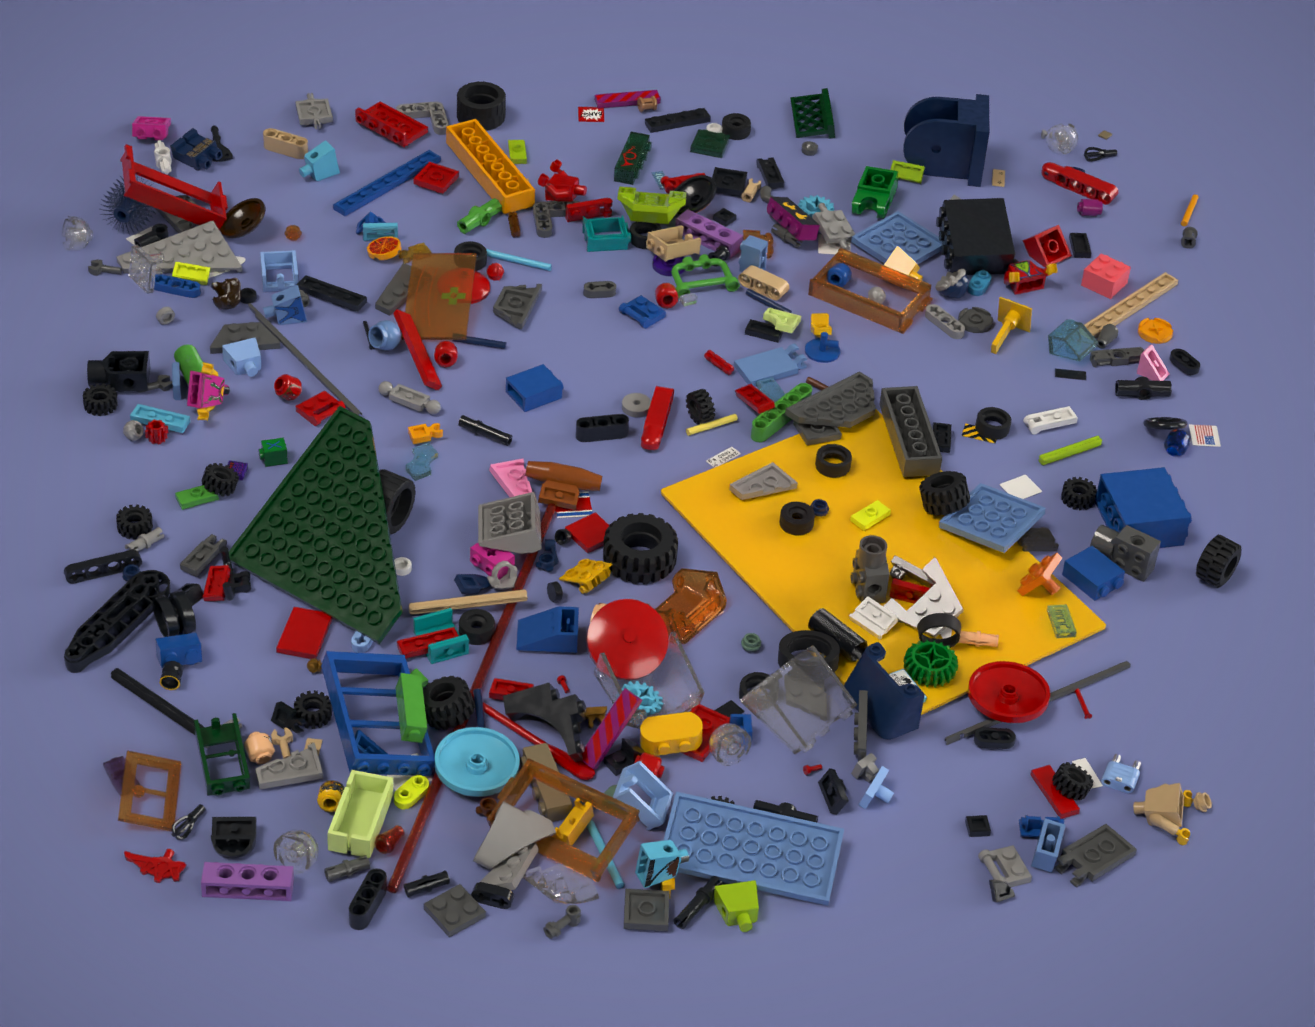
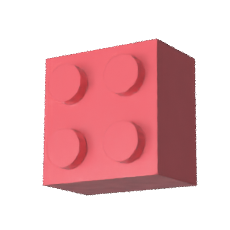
(1105, 276)

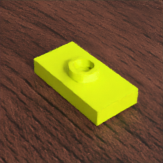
(191, 272)
(870, 515)

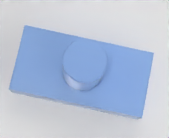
(877, 789)

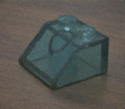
(1071, 340)

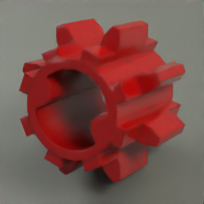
(156, 431)

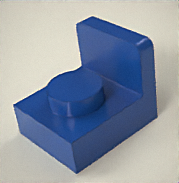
(743, 721)

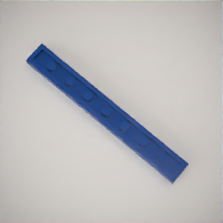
(385, 183)

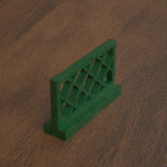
(824, 113)

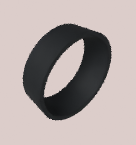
(940, 620)

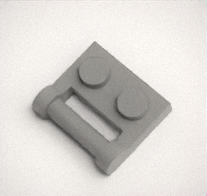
(1009, 863)

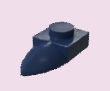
(471, 583)

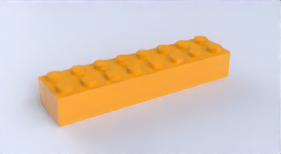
(490, 165)

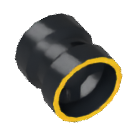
(171, 675)

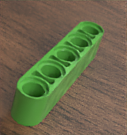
(774, 419)

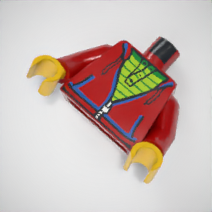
(1027, 276)

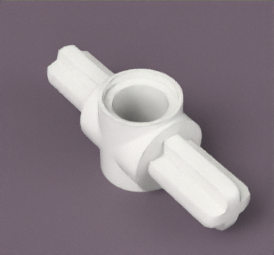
(162, 157)

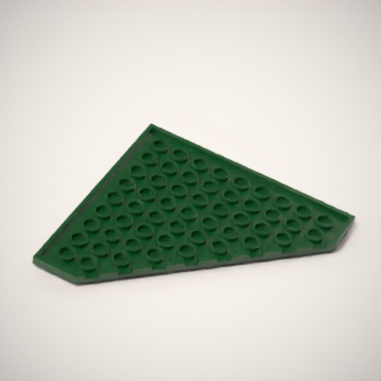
(329, 532)

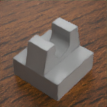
(866, 768)

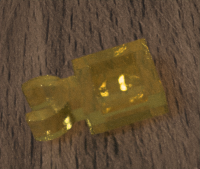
(407, 255)

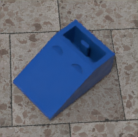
(549, 631)

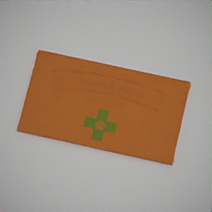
(441, 294)

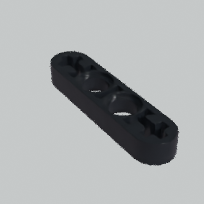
(102, 564)

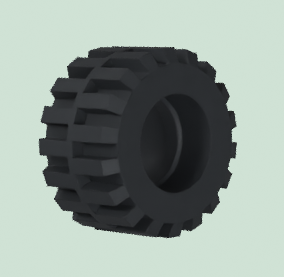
(944, 493)
(1218, 561)
(447, 702)

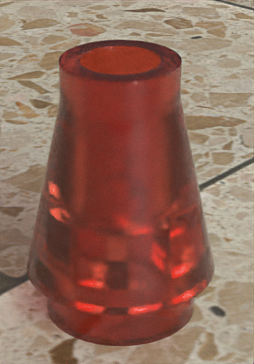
(389, 839)

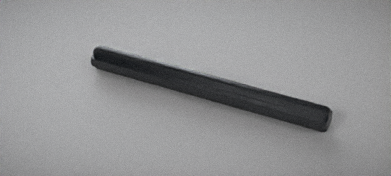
(154, 699)

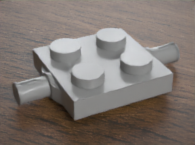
(313, 111)
(833, 226)

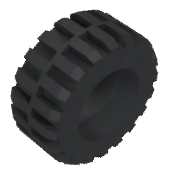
(640, 531)

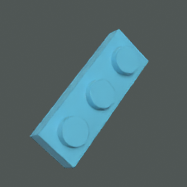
(174, 421)

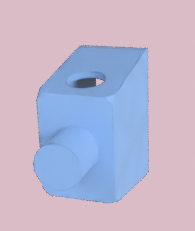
(243, 357)

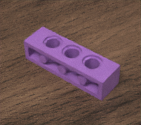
(710, 232)
(247, 881)

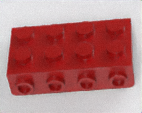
(391, 123)

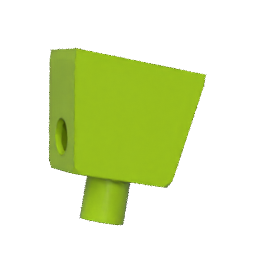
(738, 904)

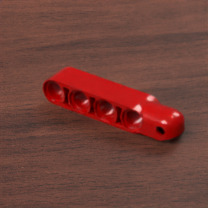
(1080, 182)
(657, 417)

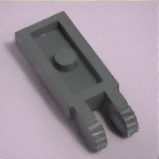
(202, 555)

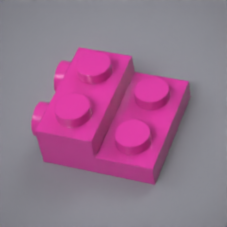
(150, 127)

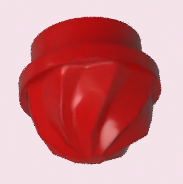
(495, 271)

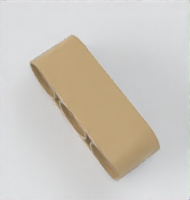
(285, 143)
(763, 282)

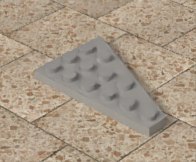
(195, 246)

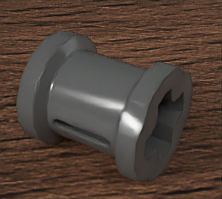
(1189, 235)

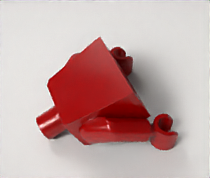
(561, 186)

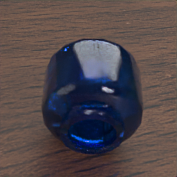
(1177, 442)

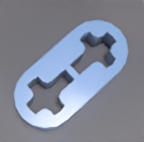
(357, 645)

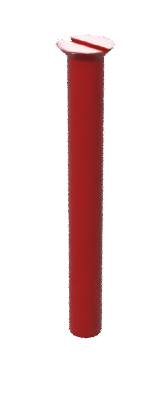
(1082, 703)

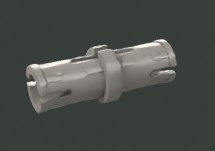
(145, 540)

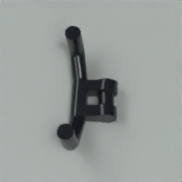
(237, 581)

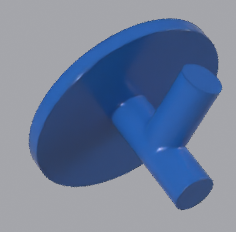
(822, 349)

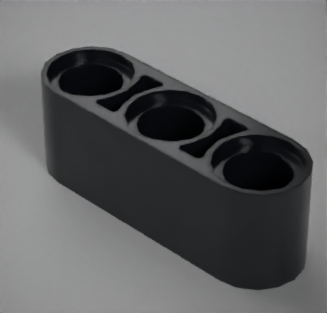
(602, 428)
(367, 899)

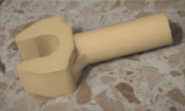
(282, 741)

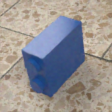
(534, 387)
(1093, 573)

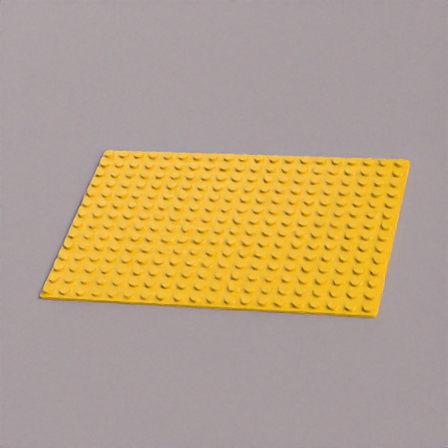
(814, 569)

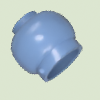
(385, 335)

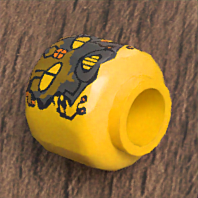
(330, 795)

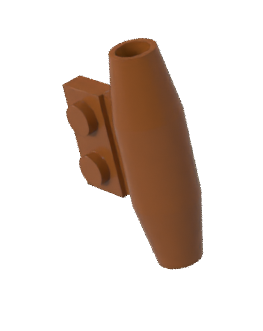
(562, 482)

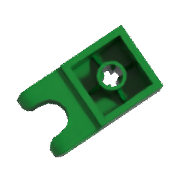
(875, 191)

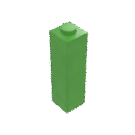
(411, 708)

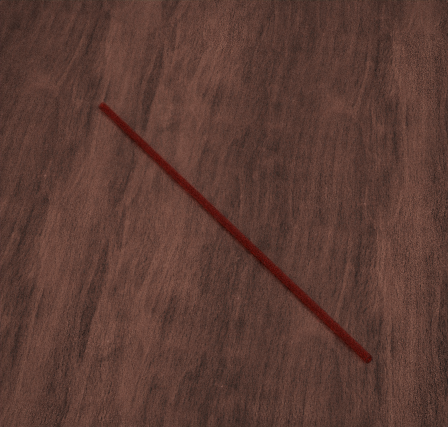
(478, 682)

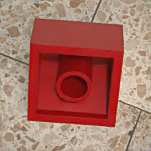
(1047, 246)

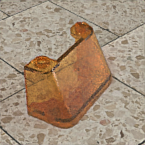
(693, 604)

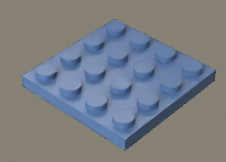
(898, 231)
(993, 518)

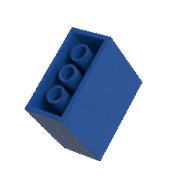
(1144, 502)

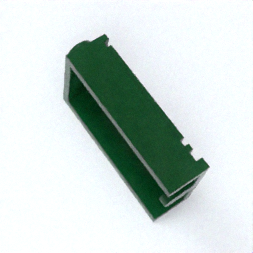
(216, 735)

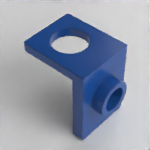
(369, 218)

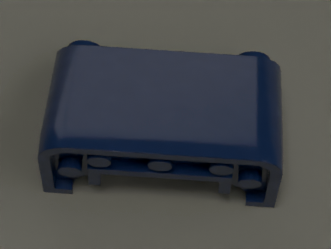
(890, 707)

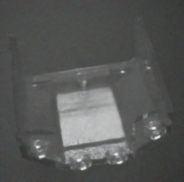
(673, 679)
(800, 700)

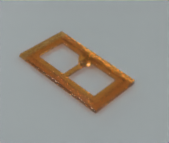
(129, 790)

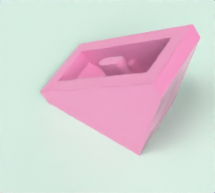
(1152, 365)

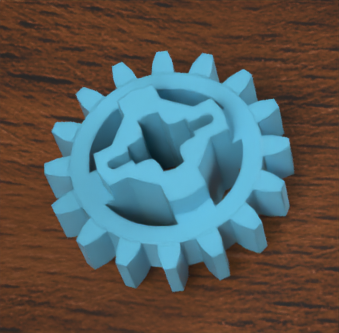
(810, 204)
(651, 701)

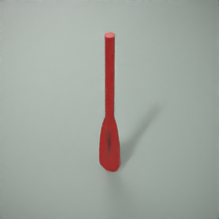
(579, 768)

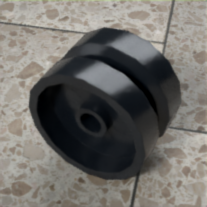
(174, 614)

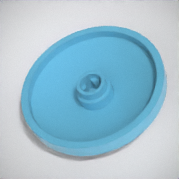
(476, 761)

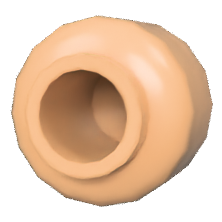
(259, 748)

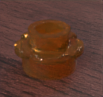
(293, 232)

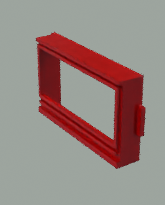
(168, 202)

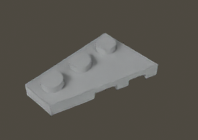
(294, 769)
(512, 869)

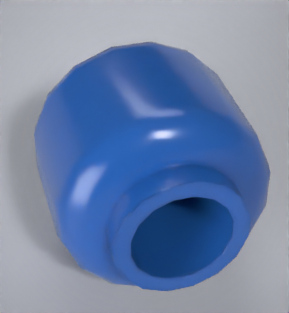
(839, 274)

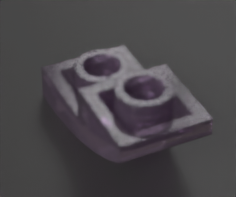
(115, 771)

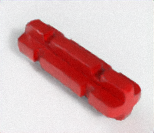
(719, 362)

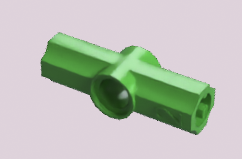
(479, 216)

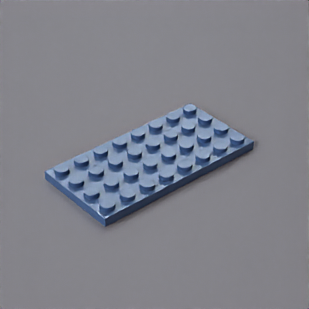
(750, 844)

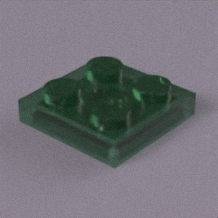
(710, 143)

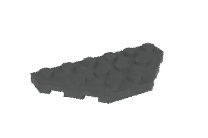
(837, 405)

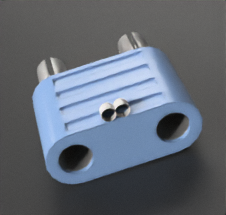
(1121, 776)

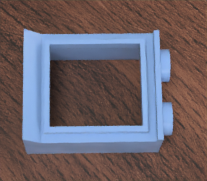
(278, 260)
(661, 795)

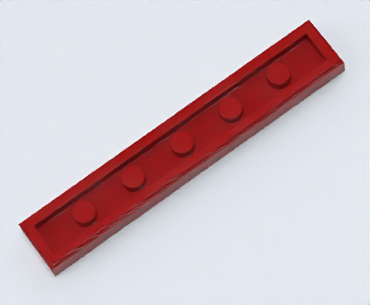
(417, 349)

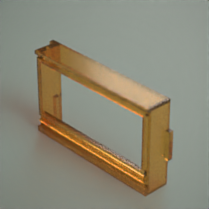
(865, 307)
(556, 849)

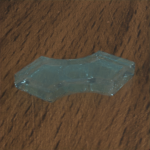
(419, 466)

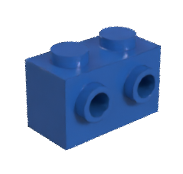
(179, 648)

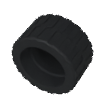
(481, 102)
(398, 498)

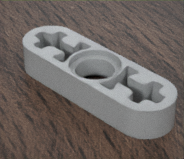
(936, 315)

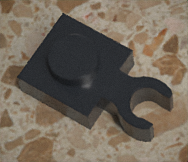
(286, 717)

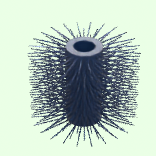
(126, 208)

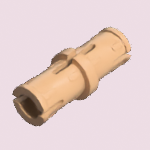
(979, 639)

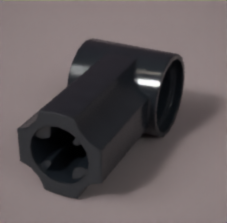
(158, 232)

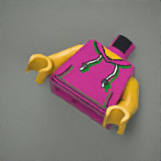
(206, 390)

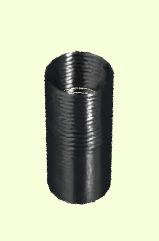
(850, 642)

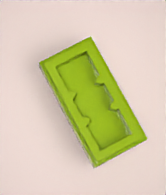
(517, 151)
(908, 171)

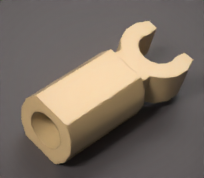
(750, 190)

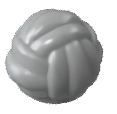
(877, 295)
(133, 430)

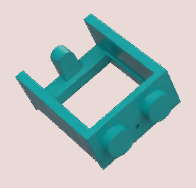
(609, 241)

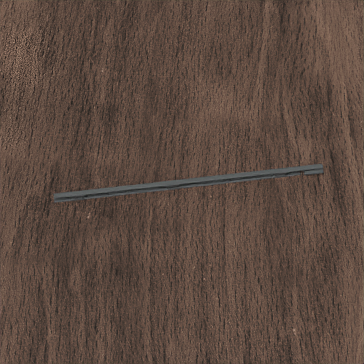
(304, 361)
(1053, 695)

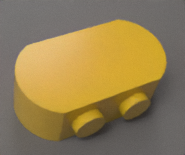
(671, 733)

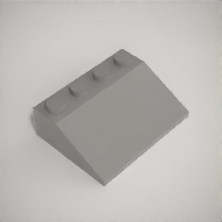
(510, 524)

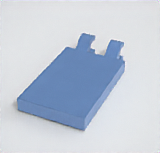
(772, 363)

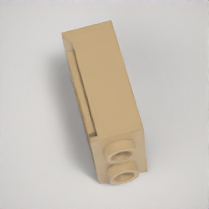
(669, 243)

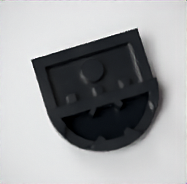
(233, 835)

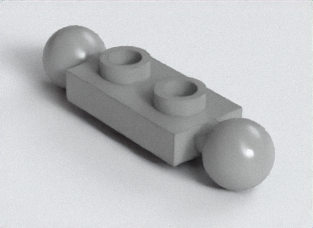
(409, 397)

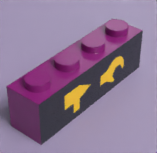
(793, 218)

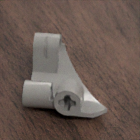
(511, 833)

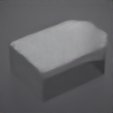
(688, 299)

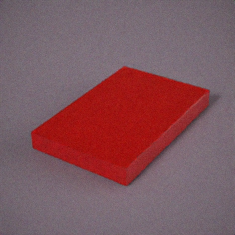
(304, 633)
(710, 721)

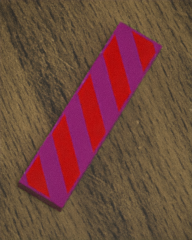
(624, 98)
(610, 728)

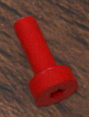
(562, 680)
(808, 769)

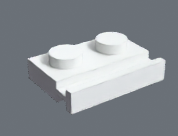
(873, 617)

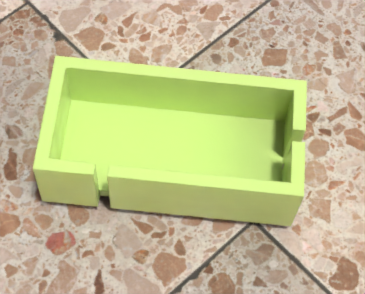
(360, 813)

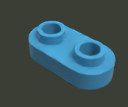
(979, 283)

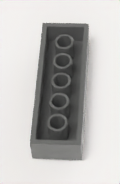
(910, 431)

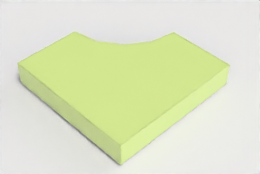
(782, 320)

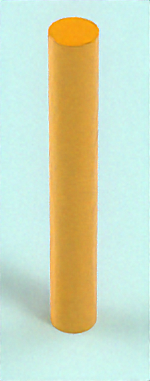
(1189, 210)

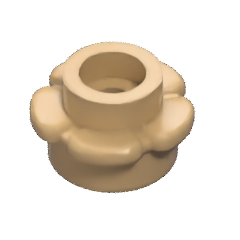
(1202, 801)

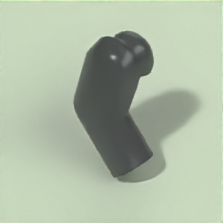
(765, 193)

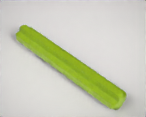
(1070, 450)

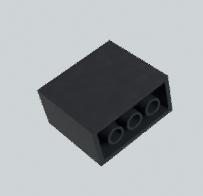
(975, 235)

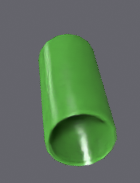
(193, 363)

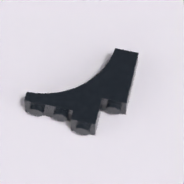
(545, 706)

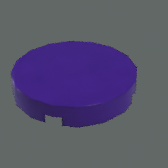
(664, 268)

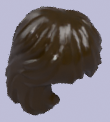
(228, 293)

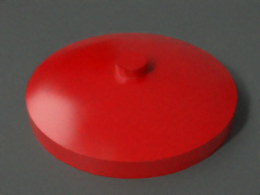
(630, 637)
(1008, 692)

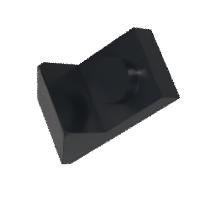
(624, 757)

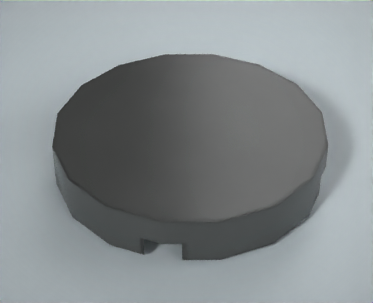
(976, 320)

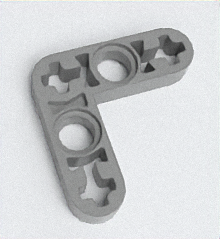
(427, 110)

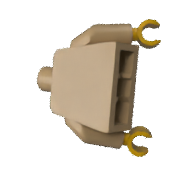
(1164, 809)

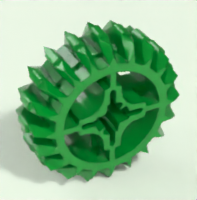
(918, 661)

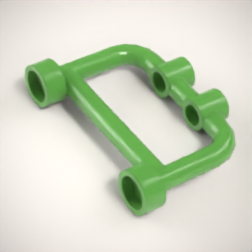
(688, 264)

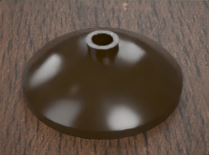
(243, 218)

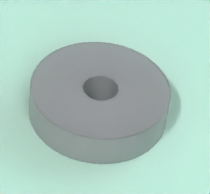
(636, 405)

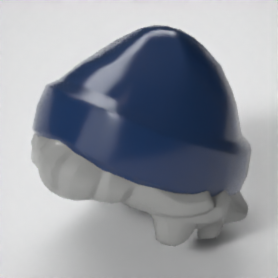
(953, 284)

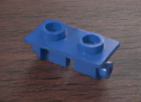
(1031, 825)

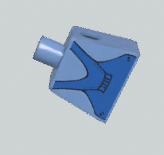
(287, 307)

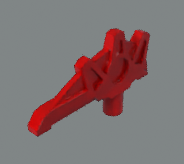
(158, 867)

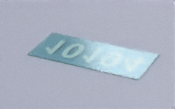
(657, 176)

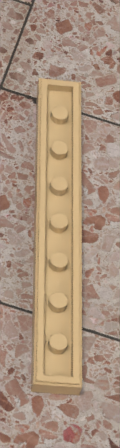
(1132, 303)

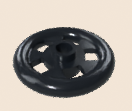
(1165, 423)

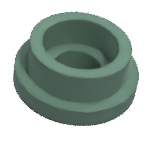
(751, 642)

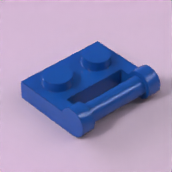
(643, 311)

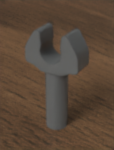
(97, 267)
(162, 383)

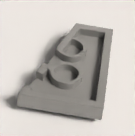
(763, 482)

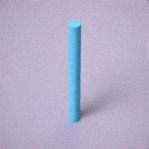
(520, 260)
(600, 846)

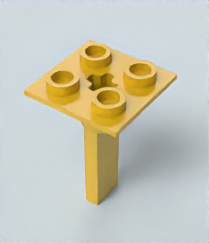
(1011, 316)

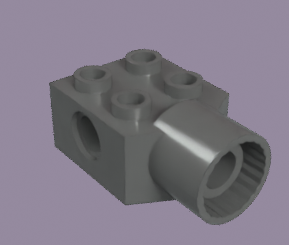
(1128, 549)
(871, 569)

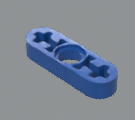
(186, 287)

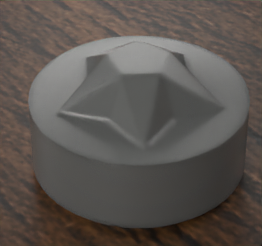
(809, 148)

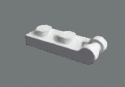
(1050, 419)

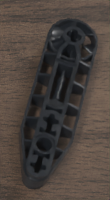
(115, 619)

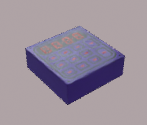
(240, 467)

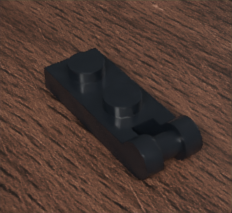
(770, 173)

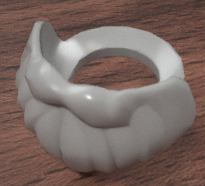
(506, 582)

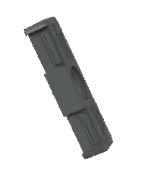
(1106, 357)

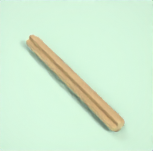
(468, 602)

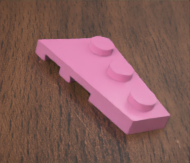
(511, 477)

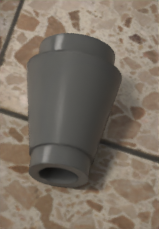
(1107, 335)

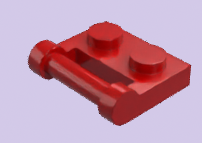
(319, 407)

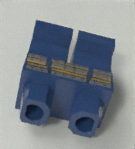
(195, 150)

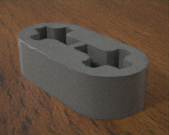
(599, 289)

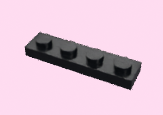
(677, 120)
(332, 293)

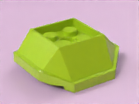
(651, 206)

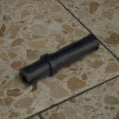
(479, 427)
(703, 896)

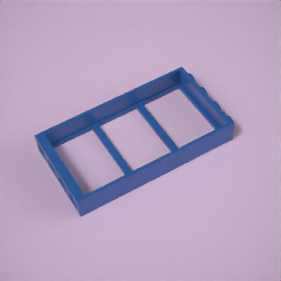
(371, 664)

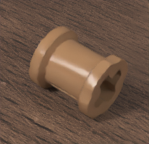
(647, 103)

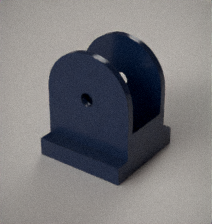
(948, 137)

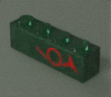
(632, 158)

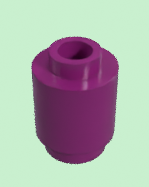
(1090, 207)

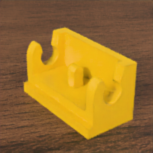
(574, 823)

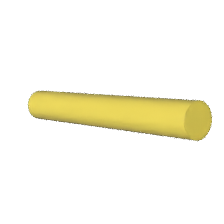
(712, 424)

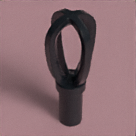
(1103, 152)
(190, 819)

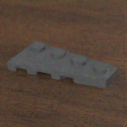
(395, 292)

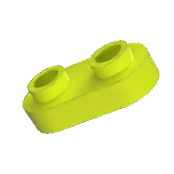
(414, 789)

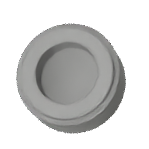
(165, 315)

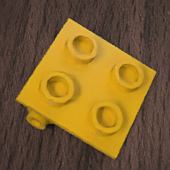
(587, 574)

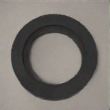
(803, 640)

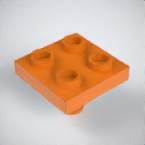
(1040, 574)

